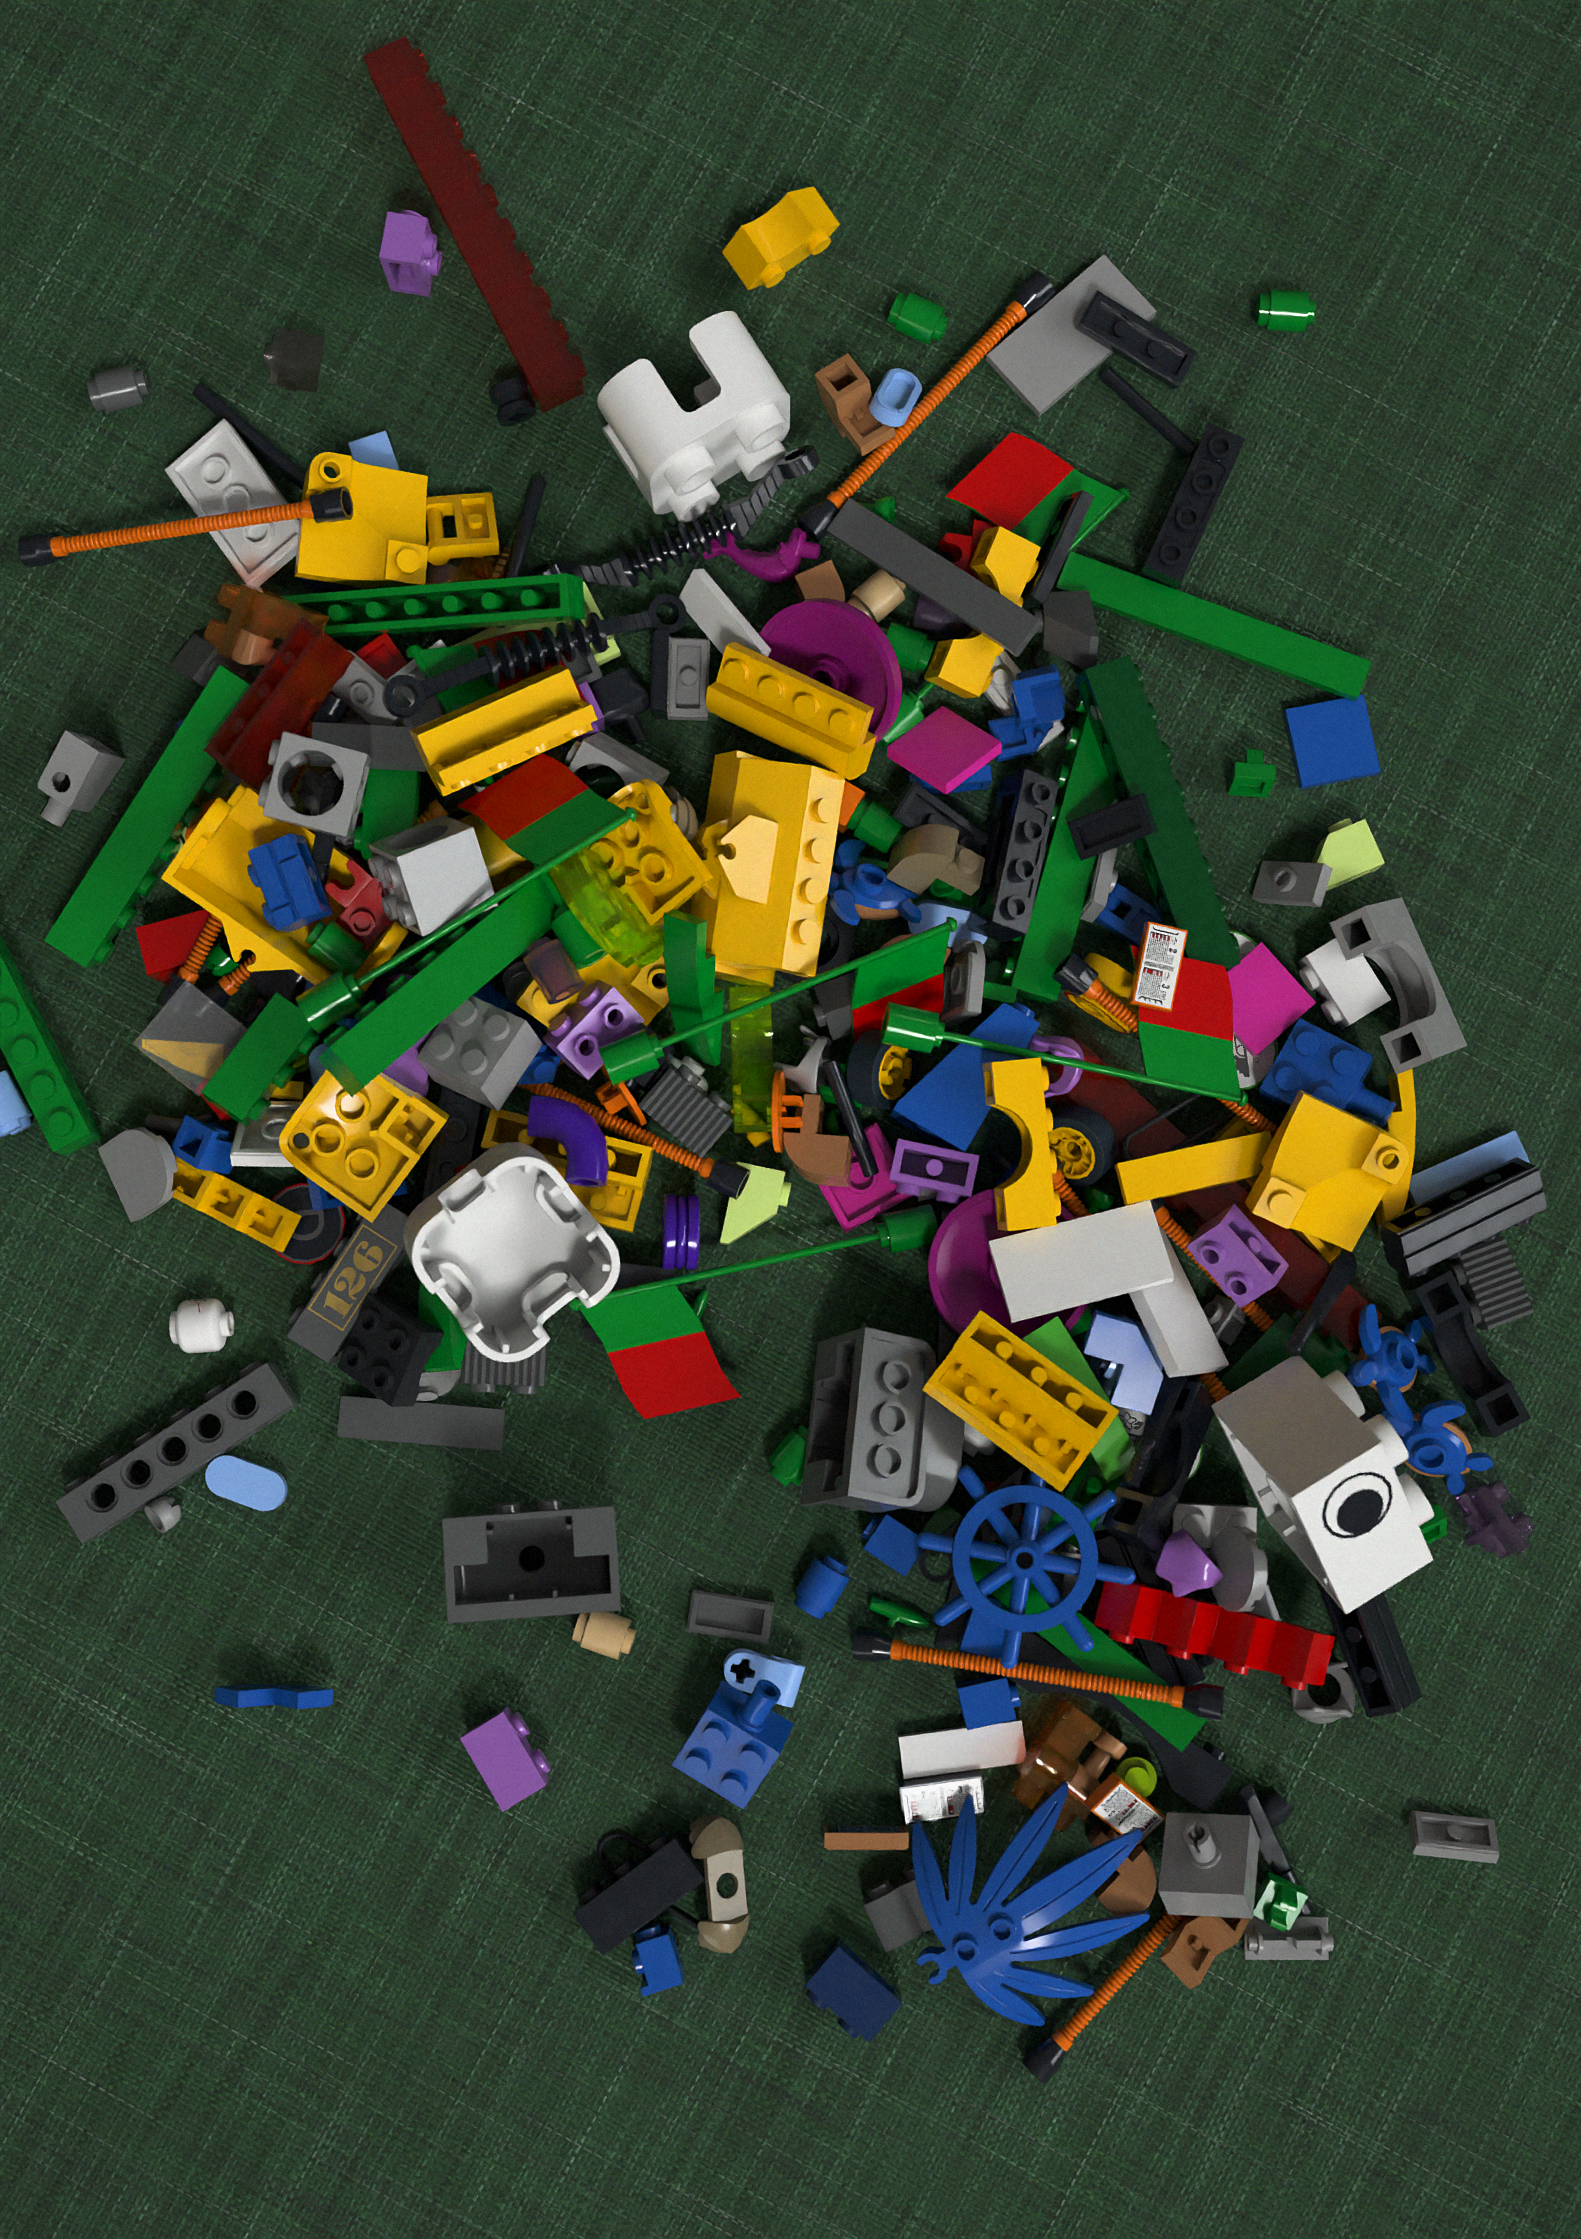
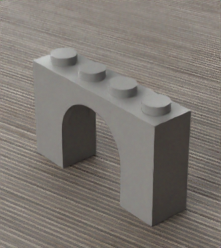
(1391, 940)

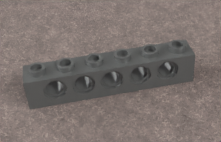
(82, 1502)

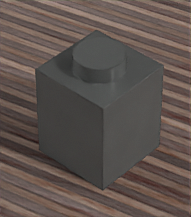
(834, 1005)

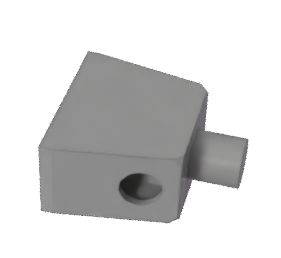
(77, 775)

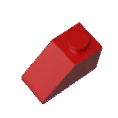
(170, 942)

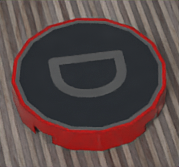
(316, 1232)

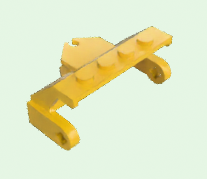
(771, 863)
(216, 877)

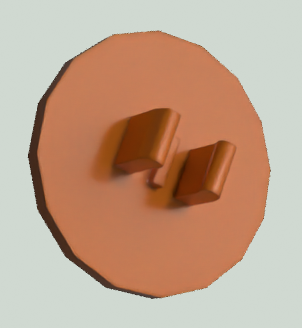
(618, 1097)
(779, 1111)

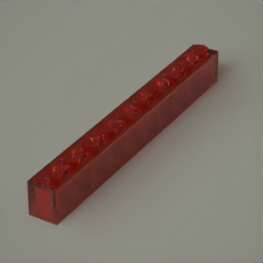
(475, 225)
(1128, 1110)

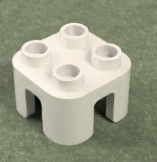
(686, 454)
(509, 1250)

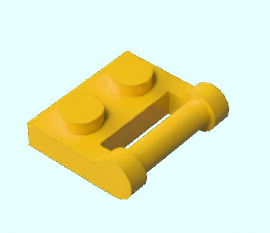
(473, 523)

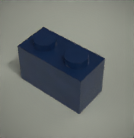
(852, 1991)

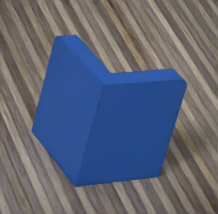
(1036, 700)

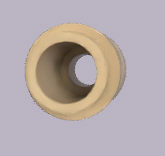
(878, 595)
(604, 1633)

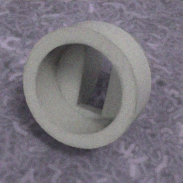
(162, 1514)

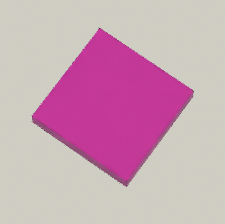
(944, 750)
(1264, 999)
(865, 1195)

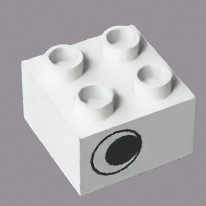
(1328, 1479)

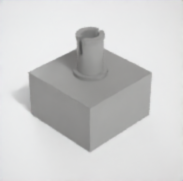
(1209, 1865)

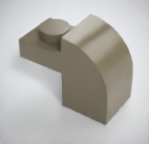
(934, 853)

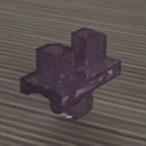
(1490, 1522)

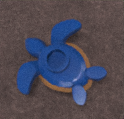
(866, 891)
(1389, 1361)
(1438, 1445)

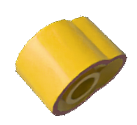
(1114, 980)

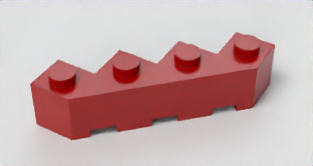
(1206, 1628)

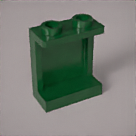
(1268, 1350)

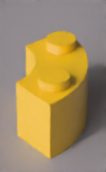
(781, 238)

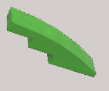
(1115, 1448)

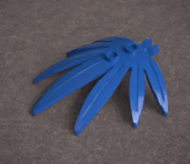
(991, 1931)

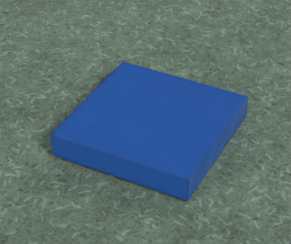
(1331, 742)

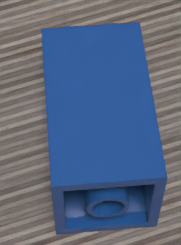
(951, 1098)

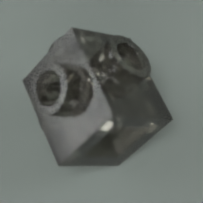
(294, 360)

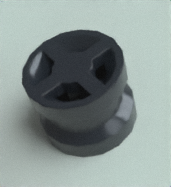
(512, 402)

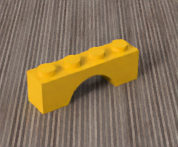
(1005, 565)
(1028, 1195)

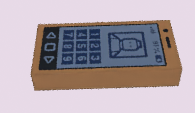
(865, 1837)

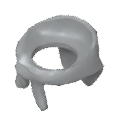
(810, 1072)
(1319, 1714)

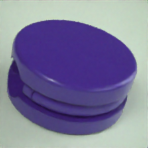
(680, 1232)

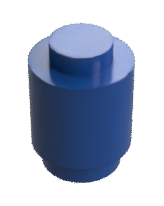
(821, 1585)

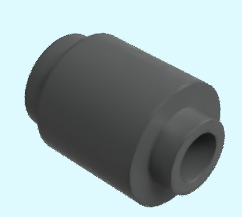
(118, 388)

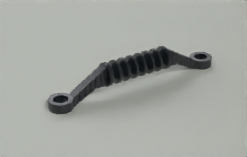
(737, 518)
(535, 651)

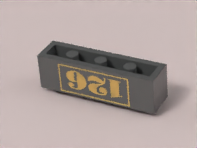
(361, 1267)

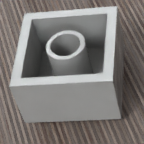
(480, 1052)

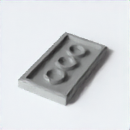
(1048, 353)

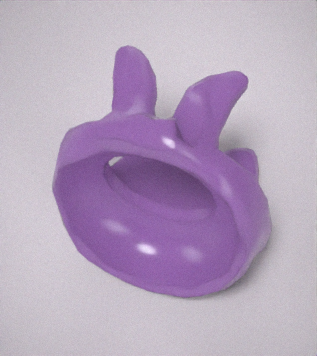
(1062, 1047)
(1186, 1564)

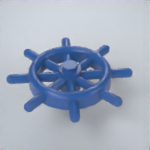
(1025, 1560)

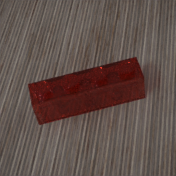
(279, 701)

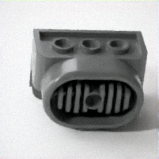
(878, 1427)
(492, 1584)

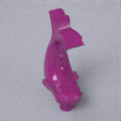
(774, 566)

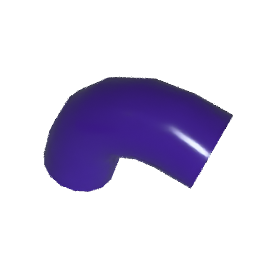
(577, 1133)

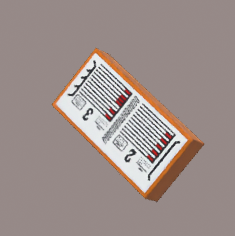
(1158, 967)
(1124, 1807)

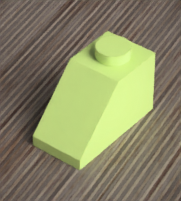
(1349, 851)
(757, 1202)

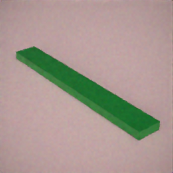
(1215, 626)
(1105, 1658)

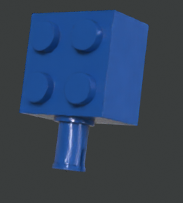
(1326, 1069)
(735, 1741)

